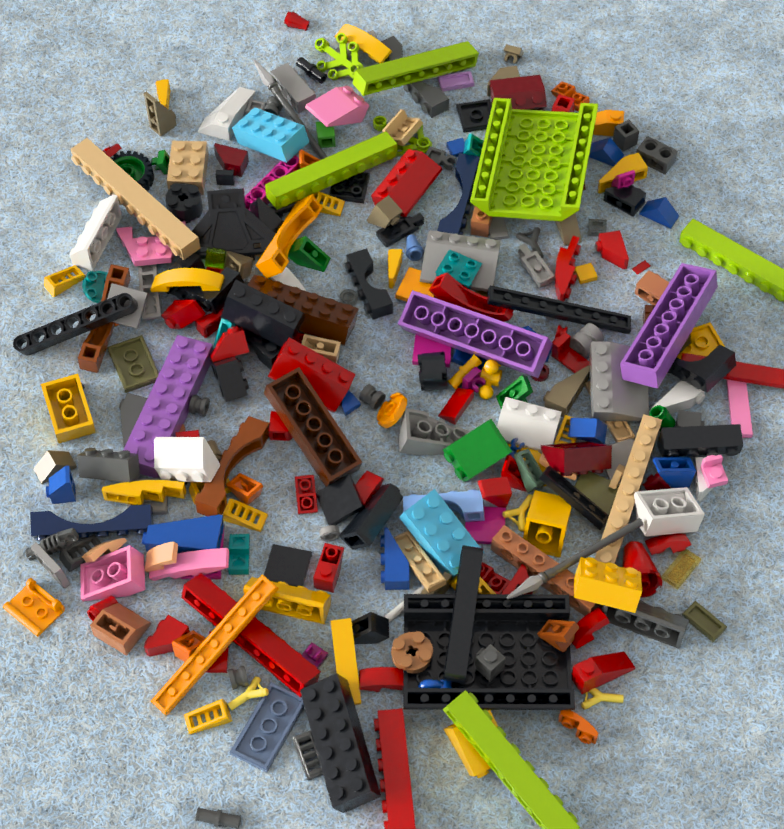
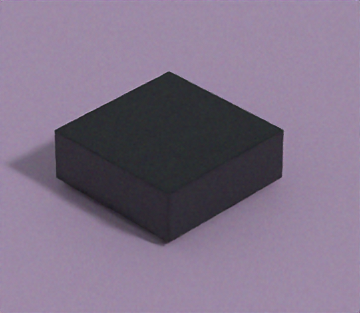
(225, 177)

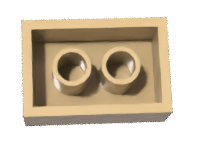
(188, 163)

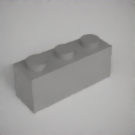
(293, 87)

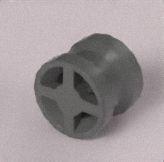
(199, 405)
(238, 677)

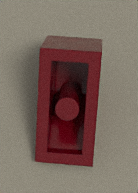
(231, 158)

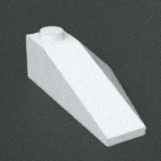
(227, 114)

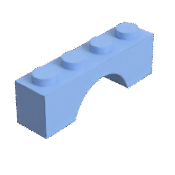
(467, 503)

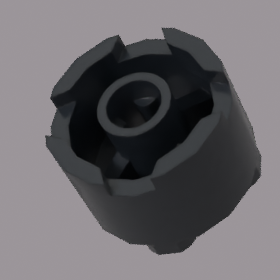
(184, 201)
(432, 371)

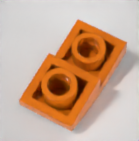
(569, 90)
(585, 731)

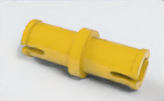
(457, 378)

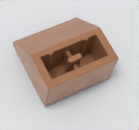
(119, 627)

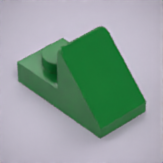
(517, 390)

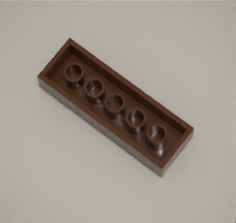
(322, 315)
(312, 427)

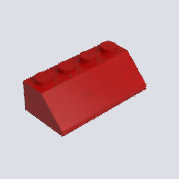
(408, 180)
(324, 375)

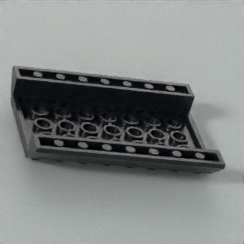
(534, 671)

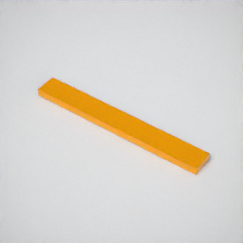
(214, 645)

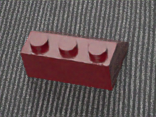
(524, 92)
(578, 457)

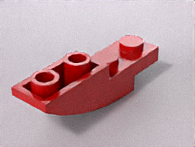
(565, 269)

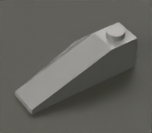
(426, 435)

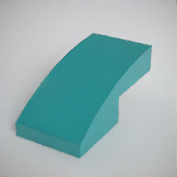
(239, 554)

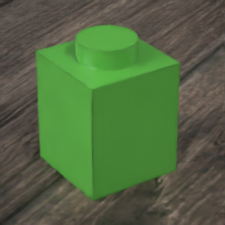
(325, 135)

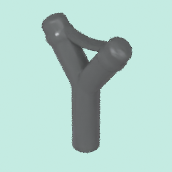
(531, 241)

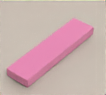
(739, 406)

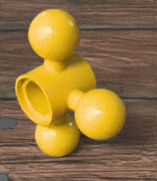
(492, 376)

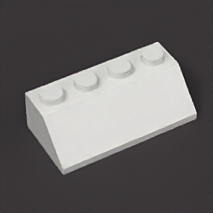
(96, 234)

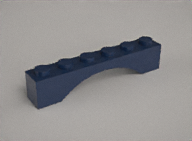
(465, 174)
(131, 520)

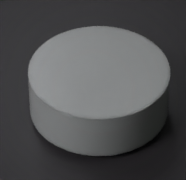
(329, 533)

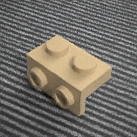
(402, 127)

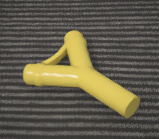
(520, 512)
(251, 692)
(598, 697)

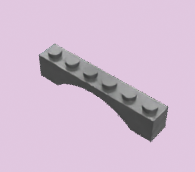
(430, 98)

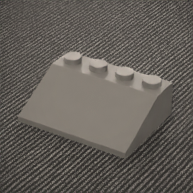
(476, 248)
(610, 395)

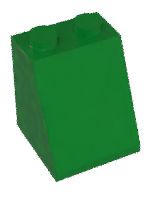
(477, 450)

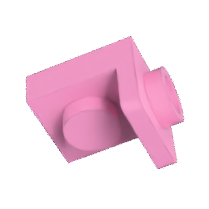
(714, 471)

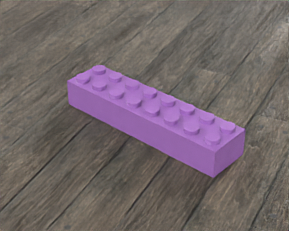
(669, 325)
(475, 333)
(169, 399)

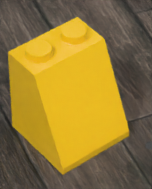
(547, 522)
(469, 756)

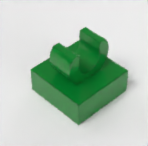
(161, 162)

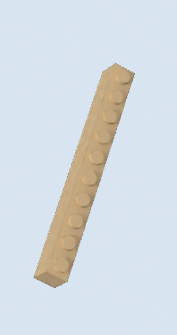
(135, 199)
(630, 483)

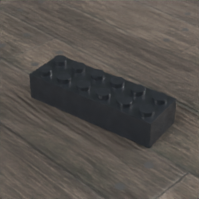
(340, 743)

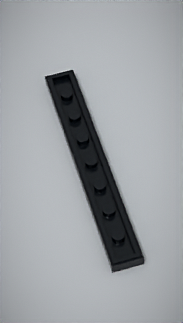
(558, 309)

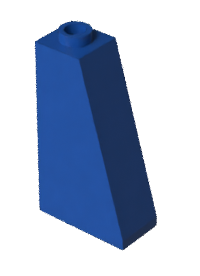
(189, 534)

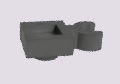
(439, 156)

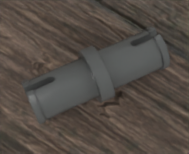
(218, 818)

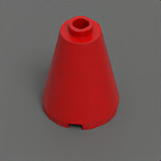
(636, 557)

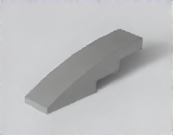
(146, 277)

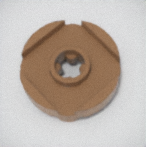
(407, 662)

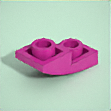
(624, 179)

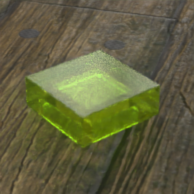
(215, 258)

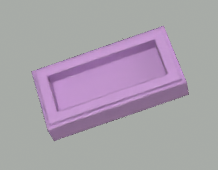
(455, 81)

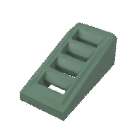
(530, 475)

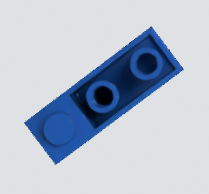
(396, 565)

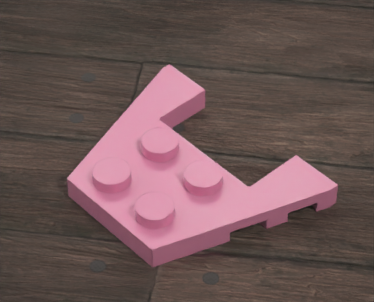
(145, 249)

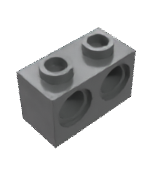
(657, 154)

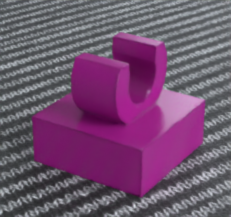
(472, 379)
(315, 655)

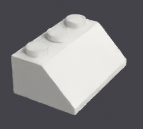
(528, 423)
(184, 459)
(668, 511)

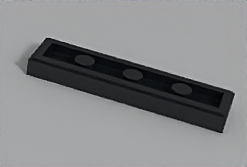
(574, 497)

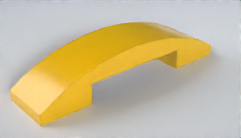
(374, 48)
(206, 279)

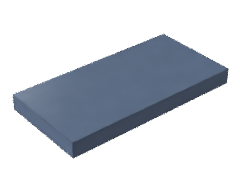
(268, 727)

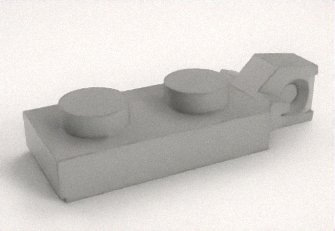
(535, 266)

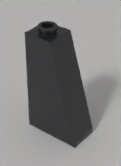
(371, 520)

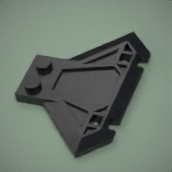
(231, 225)

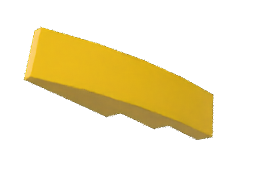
(138, 491)
(345, 655)

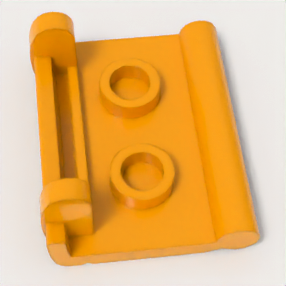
(34, 607)

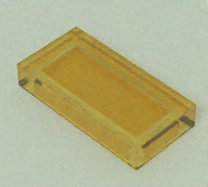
(681, 568)

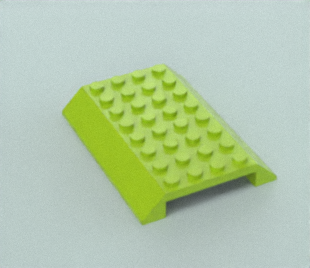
(533, 162)

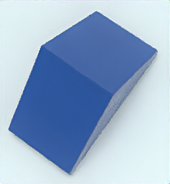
(606, 152)
(660, 211)
(588, 430)

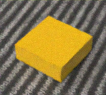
(585, 273)

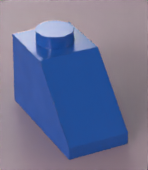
(676, 471)
(61, 487)

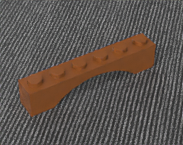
(98, 339)
(250, 438)

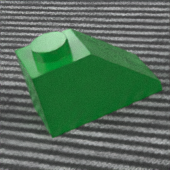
(308, 254)

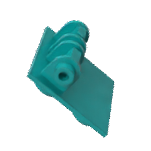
(459, 267)

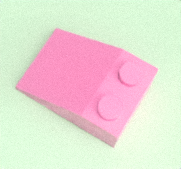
(339, 107)
(113, 574)

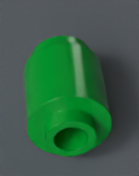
(662, 413)

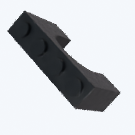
(208, 300)
(707, 371)

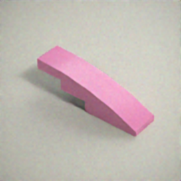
(194, 563)

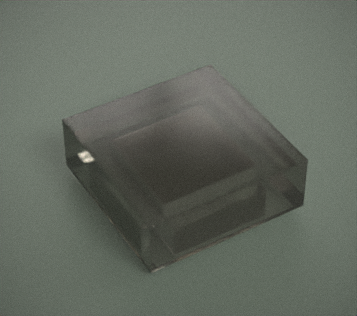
(596, 226)

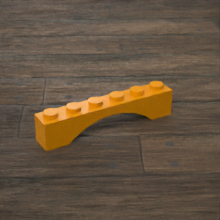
(276, 254)

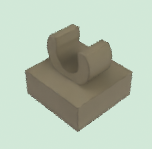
(512, 51)

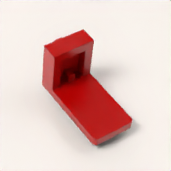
(566, 355)

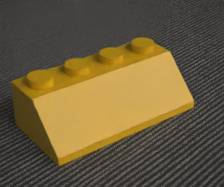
(296, 602)

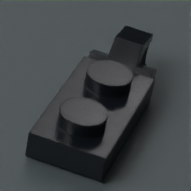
(400, 230)

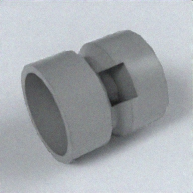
(581, 340)

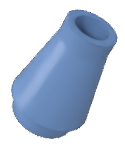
(413, 248)

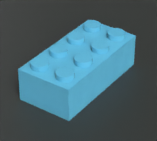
(270, 134)
(438, 531)

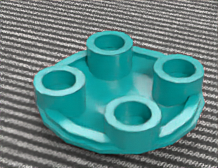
(94, 285)

